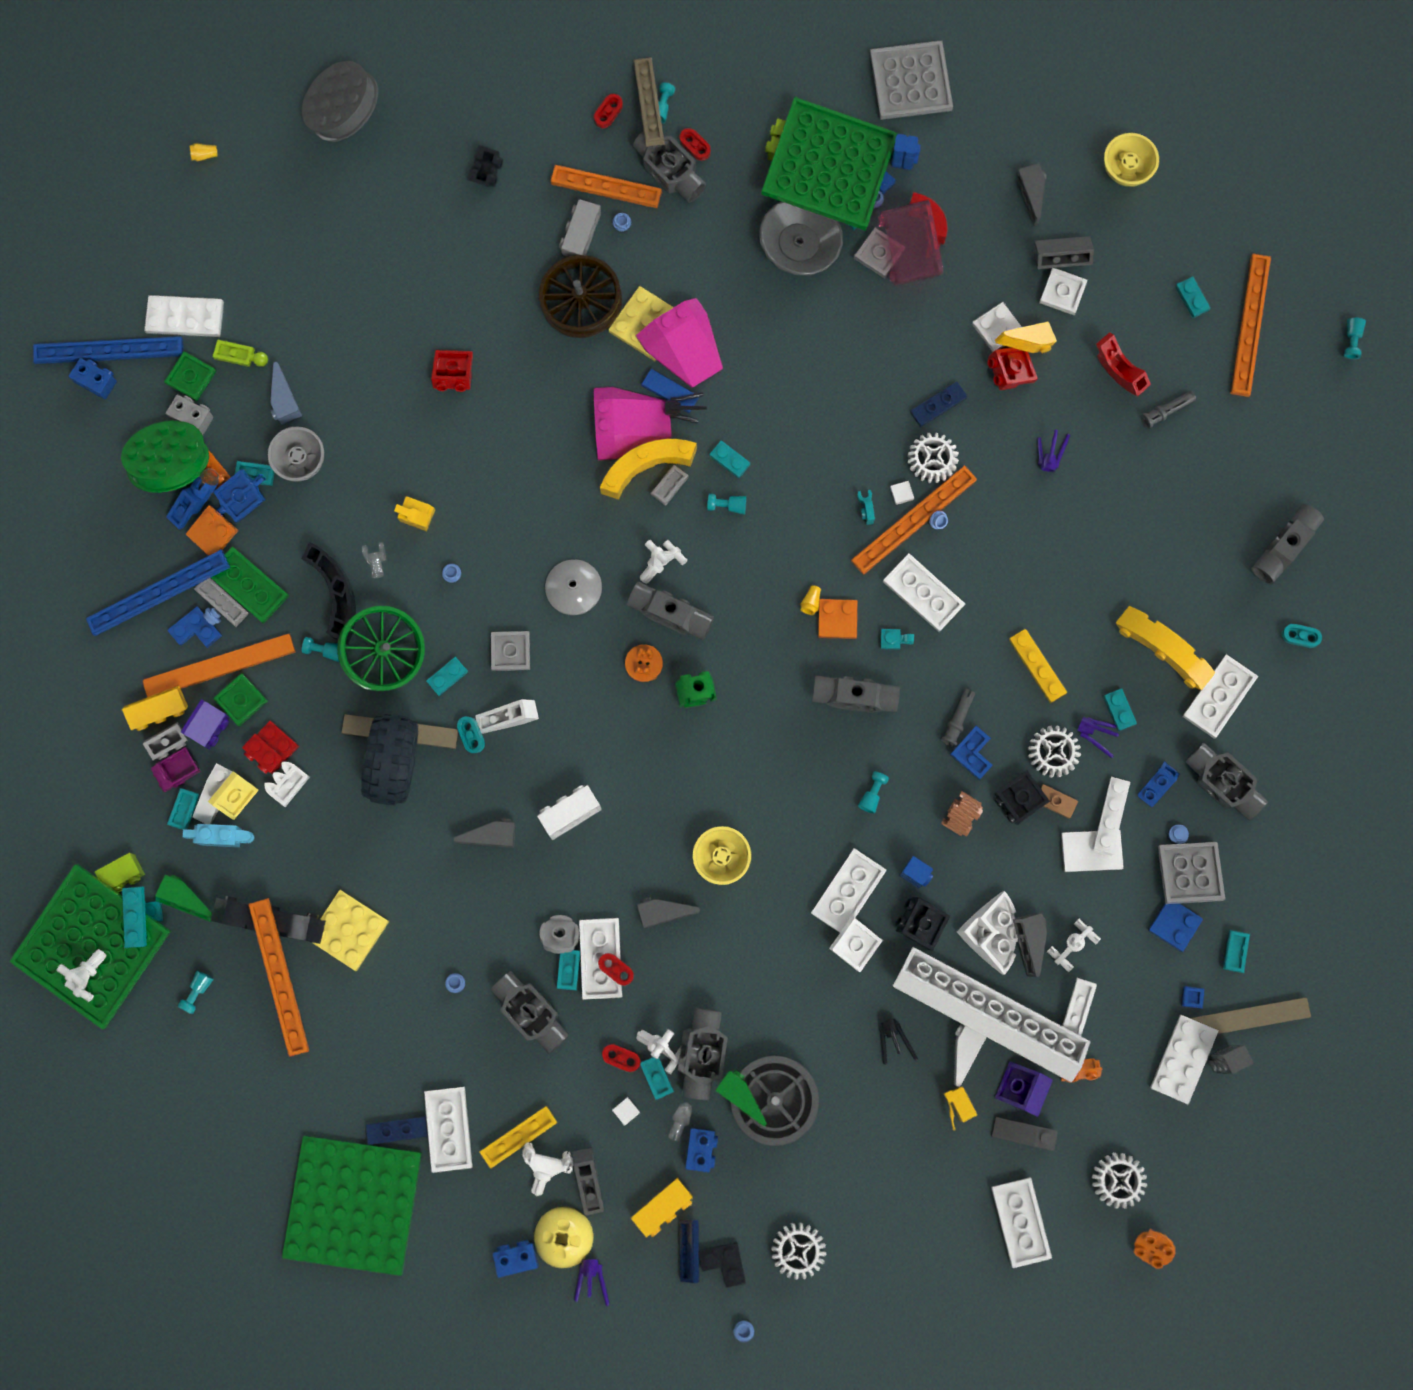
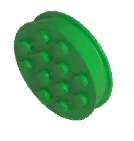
(165, 456)

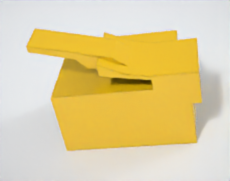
(415, 513)
(961, 1105)

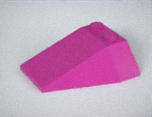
(683, 342)
(627, 421)

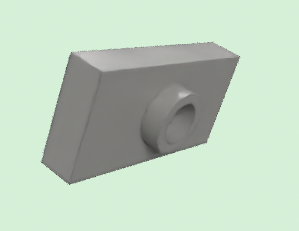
(669, 485)

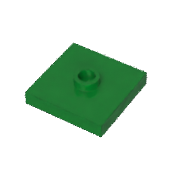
(190, 376)
(240, 699)

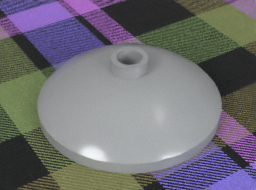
(574, 599)

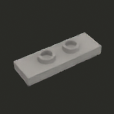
(221, 601)

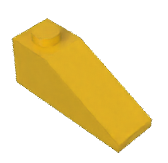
(1029, 338)

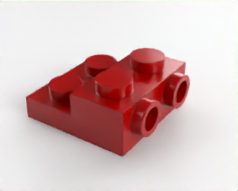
(1011, 368)
(452, 370)
(269, 748)

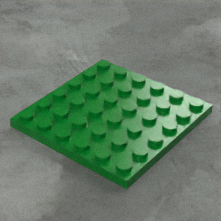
(829, 163)
(71, 928)
(352, 1205)

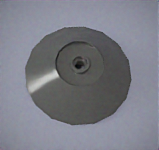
(819, 238)

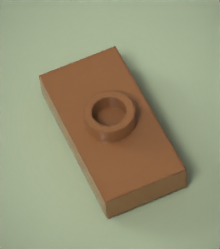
(1059, 802)

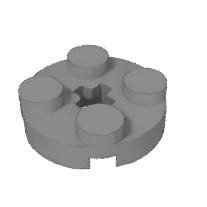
(559, 944)

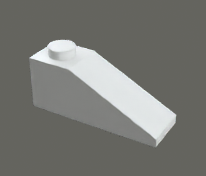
(507, 716)
(204, 810)
(966, 1049)

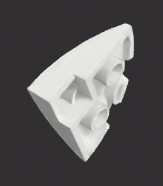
(993, 932)

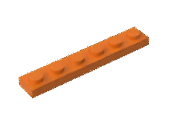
(606, 186)

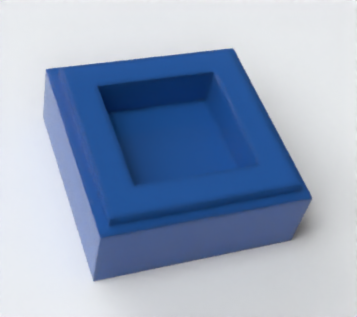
(1193, 997)

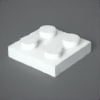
(1063, 291)
(994, 323)
(855, 944)

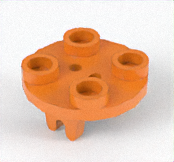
(645, 654)
(1154, 1248)

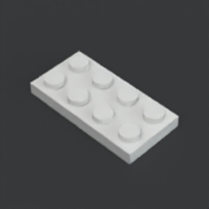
(184, 316)
(924, 592)
(1220, 696)
(848, 890)
(596, 939)
(1184, 1059)
(448, 1129)
(1021, 1222)

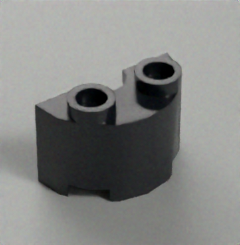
(485, 166)

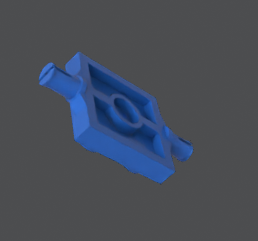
(239, 495)

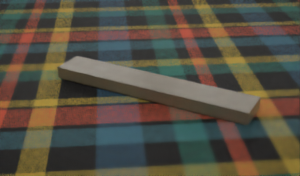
(648, 102)
(427, 734)
(1257, 1016)

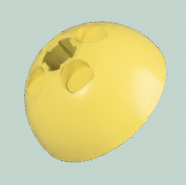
(1131, 151)
(727, 843)
(572, 1230)

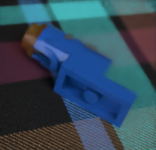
(193, 498)

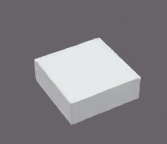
(902, 492)
(626, 1111)

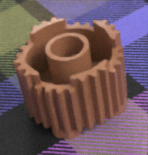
(962, 813)

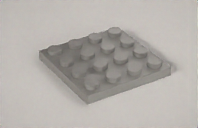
(911, 80)

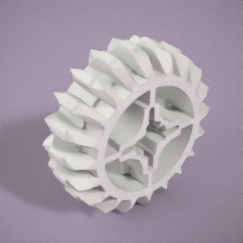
(927, 452)
(1060, 757)
(1131, 1168)
(790, 1256)

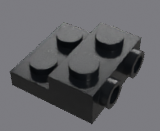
(1021, 798)
(922, 922)

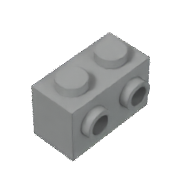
(185, 410)
(164, 741)

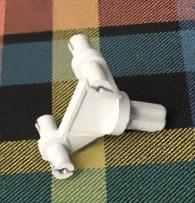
(660, 558)
(1074, 943)
(78, 977)
(659, 1045)
(545, 1167)

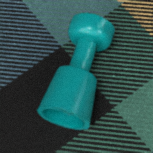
(666, 91)
(1355, 331)
(735, 503)
(329, 649)
(870, 799)
(198, 985)

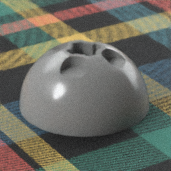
(291, 446)

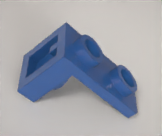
(1158, 784)

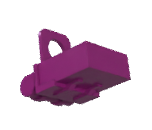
(175, 769)

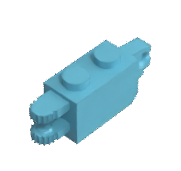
(218, 835)

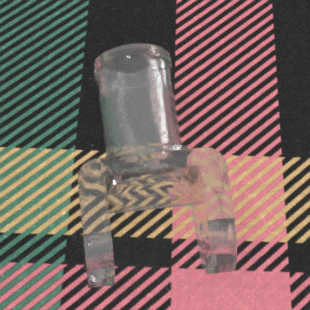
(375, 559)
(681, 1118)

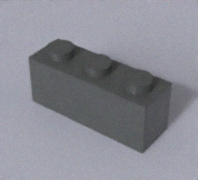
(1063, 252)
(1230, 1059)

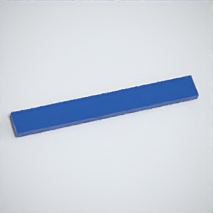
(108, 350)
(158, 592)

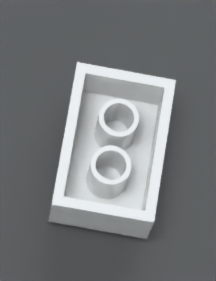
(569, 811)

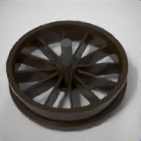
(580, 296)

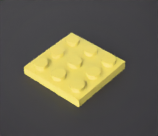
(636, 315)
(350, 930)

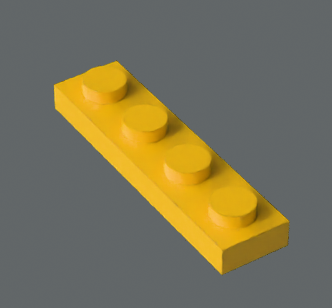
(1037, 666)
(518, 1137)

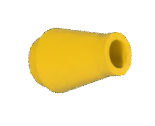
(201, 152)
(811, 601)

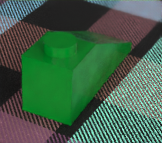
(179, 896)
(739, 1094)

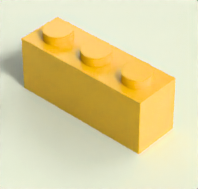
(155, 708)
(662, 1208)

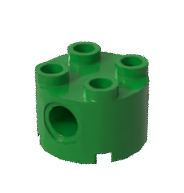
(689, 696)

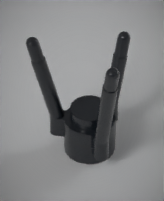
(673, 407)
(890, 1029)

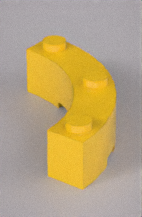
(644, 457)
(1167, 647)

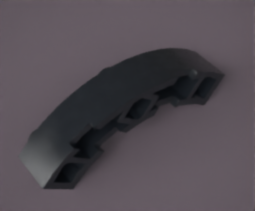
(339, 587)
(289, 925)

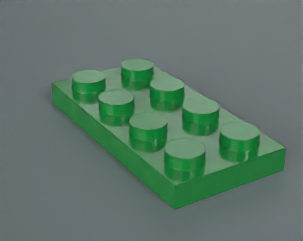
(250, 586)

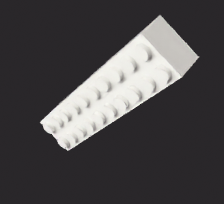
(992, 1014)

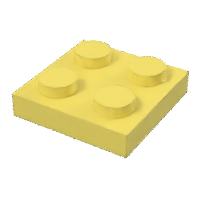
(233, 795)

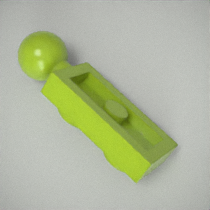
(238, 354)

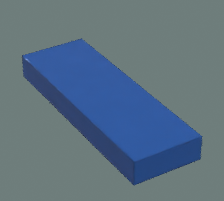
(667, 388)

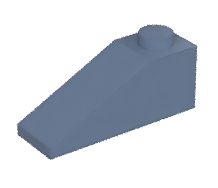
(282, 400)

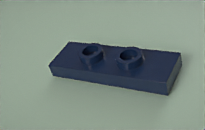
(938, 404)
(397, 1130)
(689, 1251)

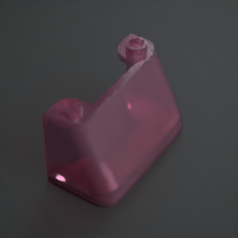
(912, 243)

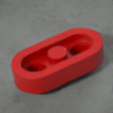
(608, 112)
(696, 145)
(616, 969)
(621, 1058)

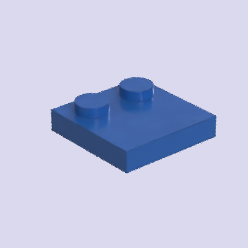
(1175, 925)

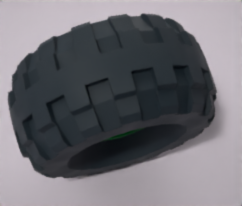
(389, 759)

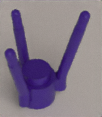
(1050, 462)
(1088, 726)
(589, 1269)

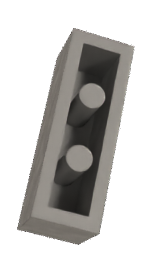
(580, 229)

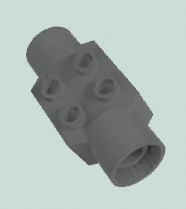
(671, 167)
(1287, 544)
(685, 618)
(872, 698)
(1227, 781)
(529, 1012)
(702, 1053)

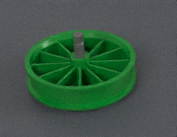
(381, 648)

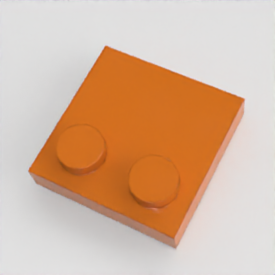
(211, 531)
(837, 619)

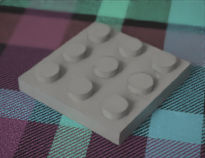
(1191, 873)

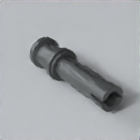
(1161, 412)
(955, 726)

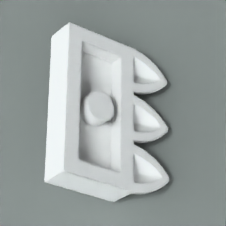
(287, 784)

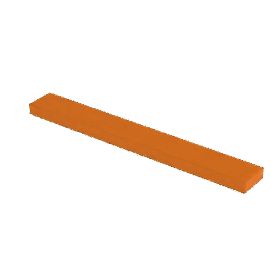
(1250, 325)
(913, 520)
(220, 665)
(278, 977)

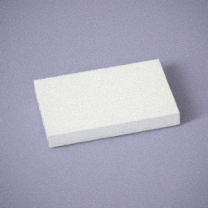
(1079, 853)

